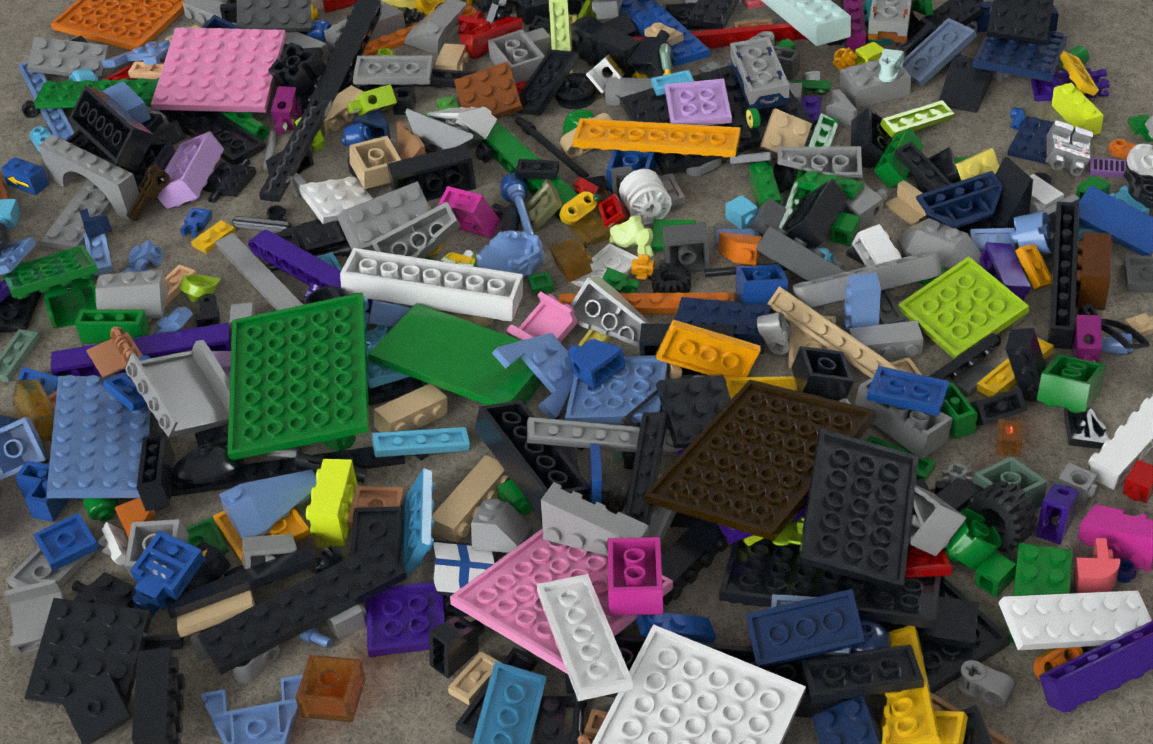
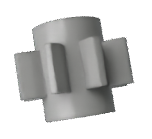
(956, 471)

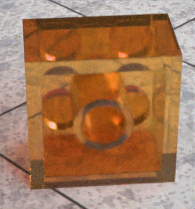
(330, 688)

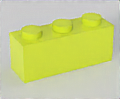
(1077, 108)

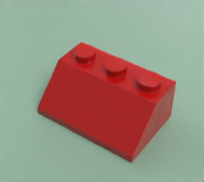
(477, 39)

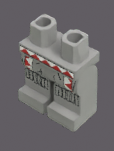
(1068, 150)

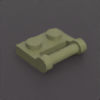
(548, 205)

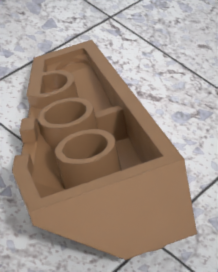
(408, 143)

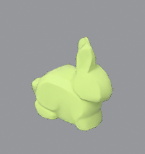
(631, 234)

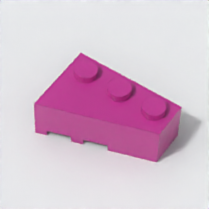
(1125, 534)

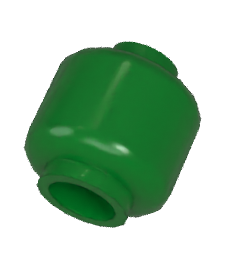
(100, 508)

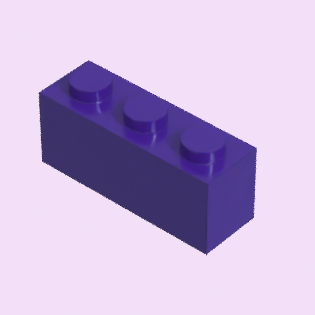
(1003, 264)

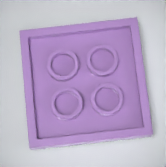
(698, 103)

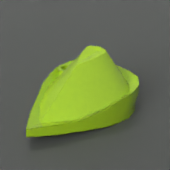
(198, 285)

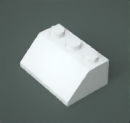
(472, 119)

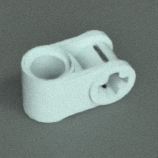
(891, 63)

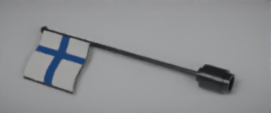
(458, 565)

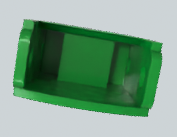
(66, 301)

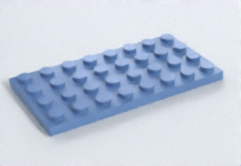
(94, 442)

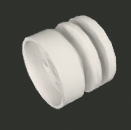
(645, 195)

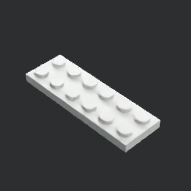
(1072, 618)
(584, 637)

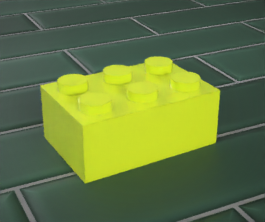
(332, 501)

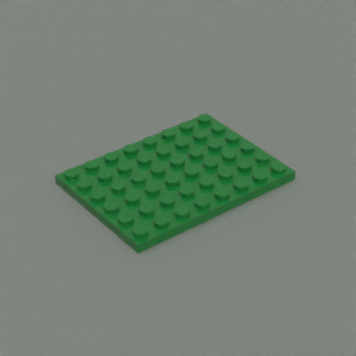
(298, 377)

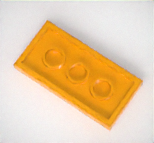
(707, 351)

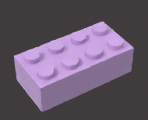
(190, 169)

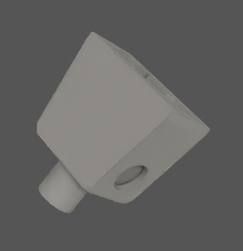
(866, 205)

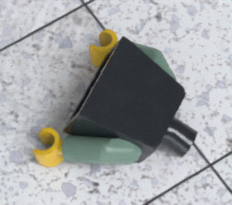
(652, 56)

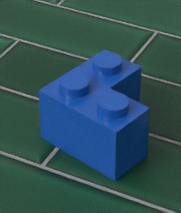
(33, 485)

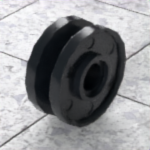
(576, 92)

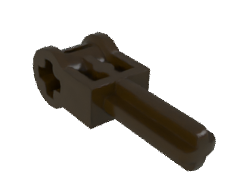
(150, 188)

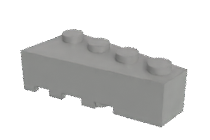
(910, 428)

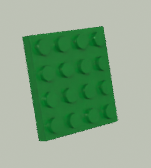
(50, 271)

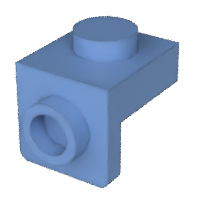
(147, 251)

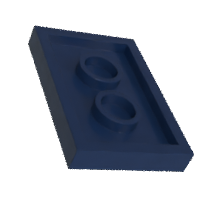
(1031, 140)

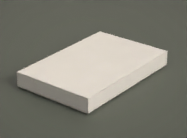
(609, 257)

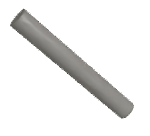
(270, 147)

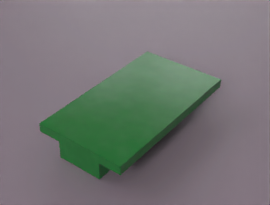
(454, 357)

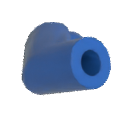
(1019, 117)

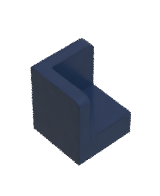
(95, 225)

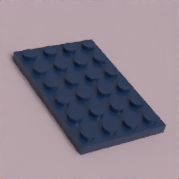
(1021, 57)

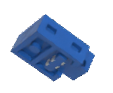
(165, 568)

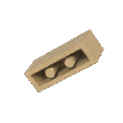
(411, 410)

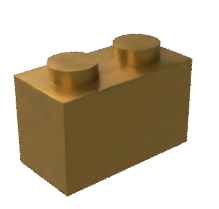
(571, 259)

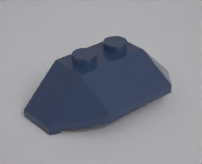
(964, 200)

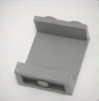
(30, 612)

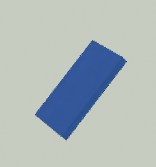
(1111, 216)

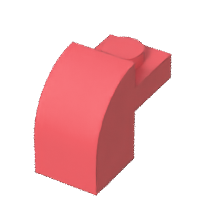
(1096, 573)

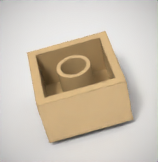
(370, 161)

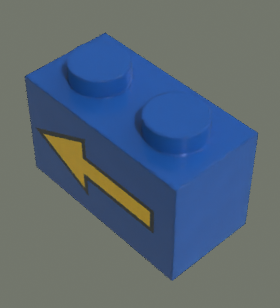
(25, 176)

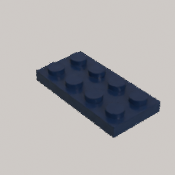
(805, 628)

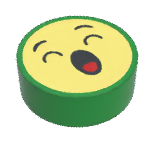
(753, 118)

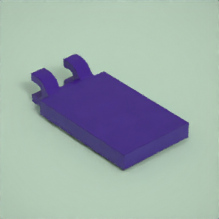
(1044, 90)

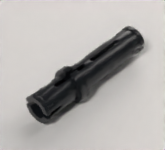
(303, 459)

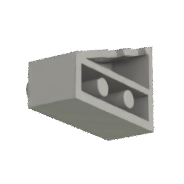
(932, 522)

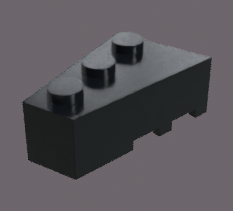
(530, 8)

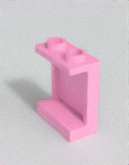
(546, 318)

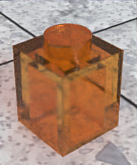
(1009, 437)

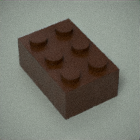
(1093, 270)

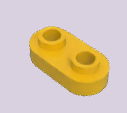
(579, 207)

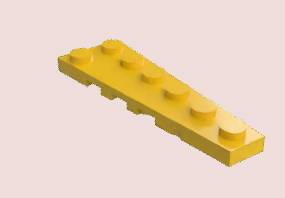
(910, 711)

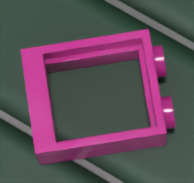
(471, 211)

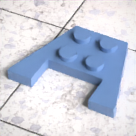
(150, 54)
(14, 253)
(548, 362)
(257, 724)

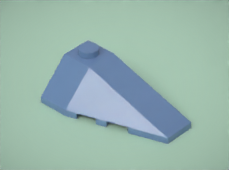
(261, 503)

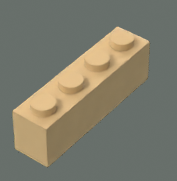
(456, 513)

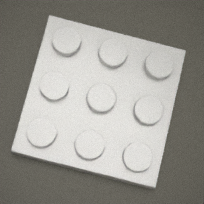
(333, 196)

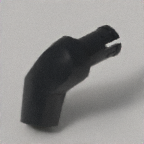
(509, 216)

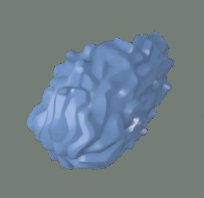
(512, 253)

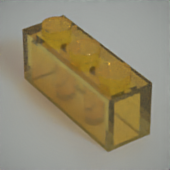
(32, 401)

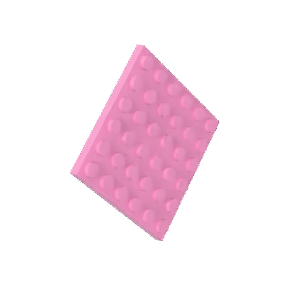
(218, 70)
(508, 596)

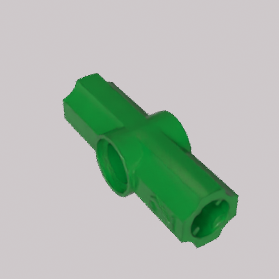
(249, 123)

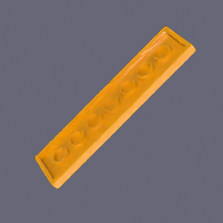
(657, 137)

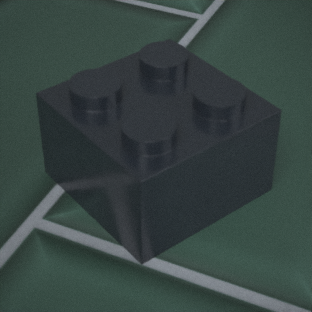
(822, 373)

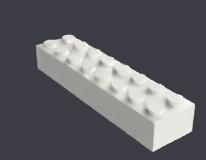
(433, 284)

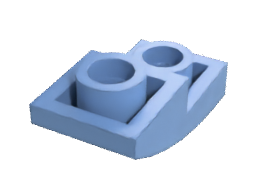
(386, 313)

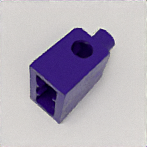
(1058, 502)

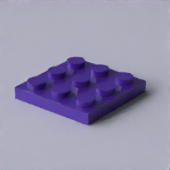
(402, 618)

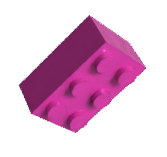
(635, 576)

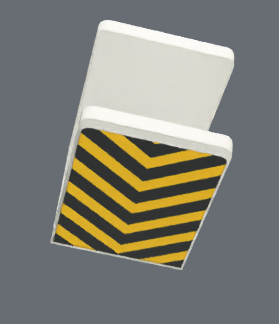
(596, 76)

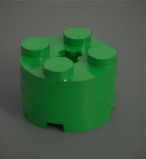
(973, 541)

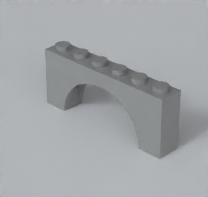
(67, 160)

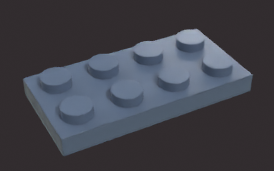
(937, 50)

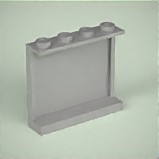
(183, 389)

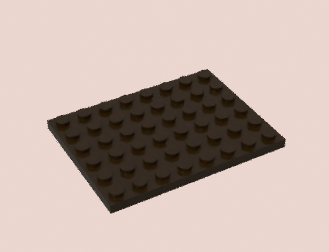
(755, 459)

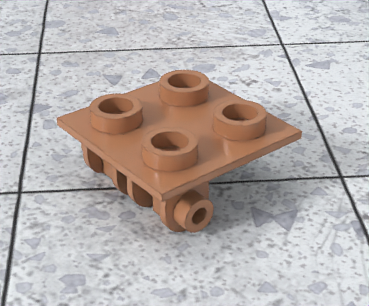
(113, 354)

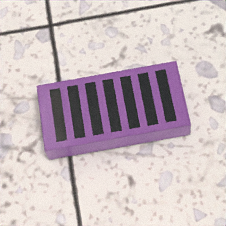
(1107, 167)

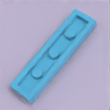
(420, 442)

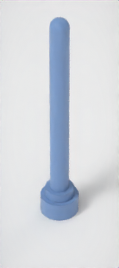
(516, 194)

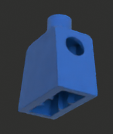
(596, 361)

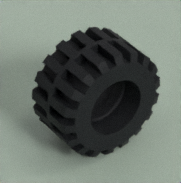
(1014, 508)

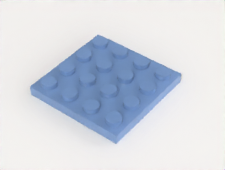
(618, 394)

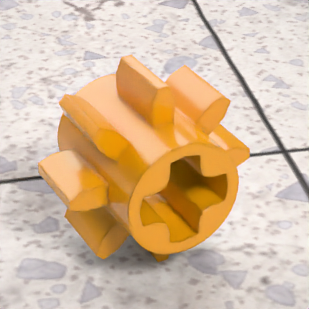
(844, 58)
(642, 267)

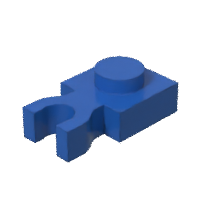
(194, 220)

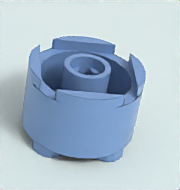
(1034, 229)

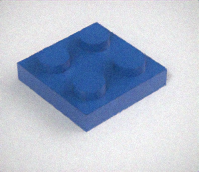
(65, 541)

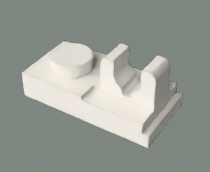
(115, 542)

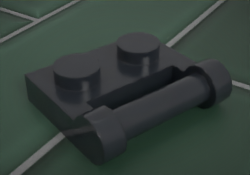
(552, 719)

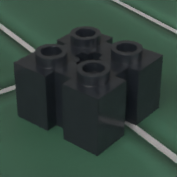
(297, 68)

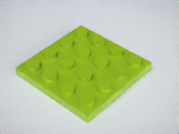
(963, 307)

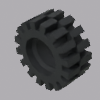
(667, 273)

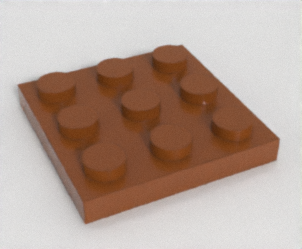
(490, 89)

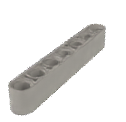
(889, 274)

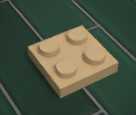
(784, 131)

